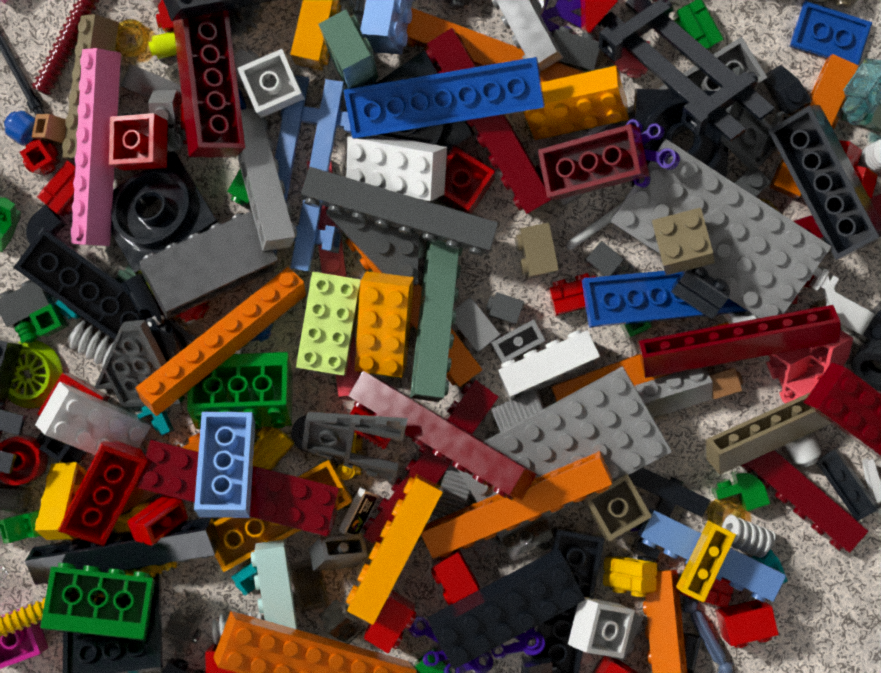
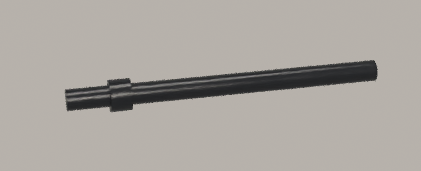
(33, 102)

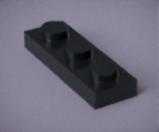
(847, 484)

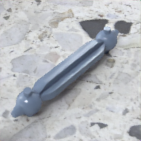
(707, 635)

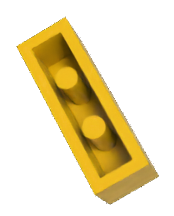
(59, 492)
(705, 561)

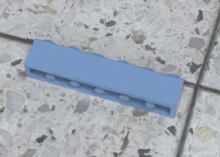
(736, 567)

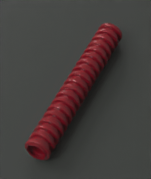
(63, 47)

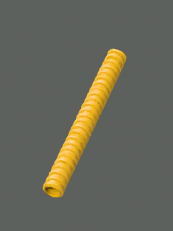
(34, 613)

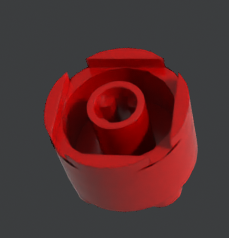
(33, 459)

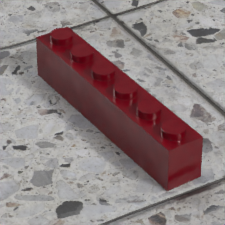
(808, 500)

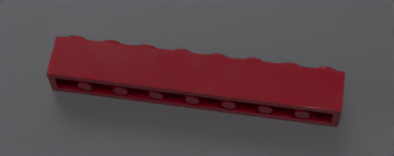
(739, 341)
(466, 415)

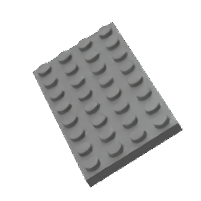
(753, 245)
(596, 418)

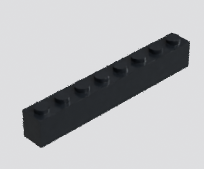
(122, 552)

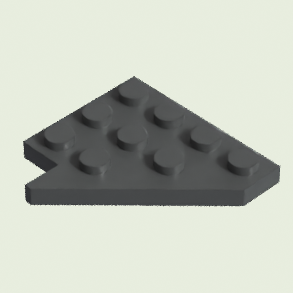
(384, 247)
(130, 362)

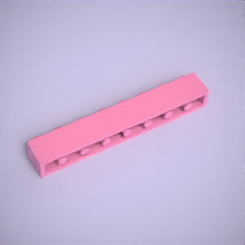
(93, 173)

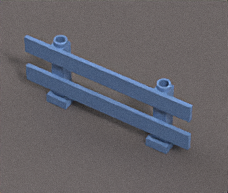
(327, 119)

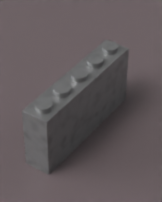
(207, 265)

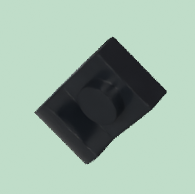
(41, 219)

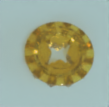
(142, 38)
(716, 505)

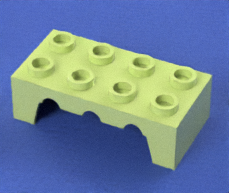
(328, 323)

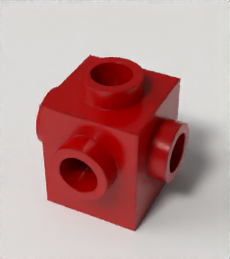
(32, 157)

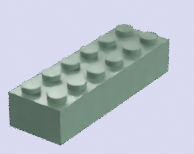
(349, 50)

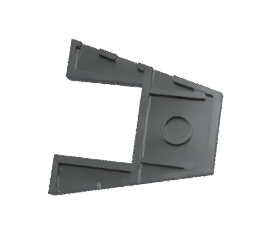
(333, 436)

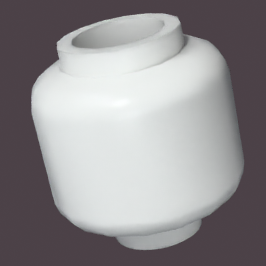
(804, 450)

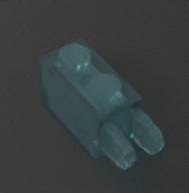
(863, 91)

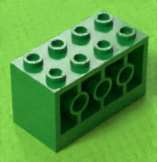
(247, 384)
(85, 614)

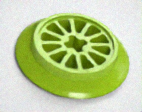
(53, 369)

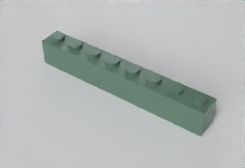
(435, 322)

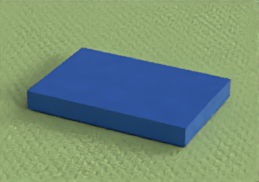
(830, 32)

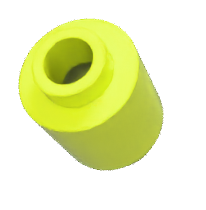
(163, 45)

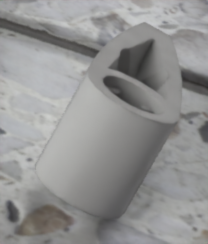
(145, 82)

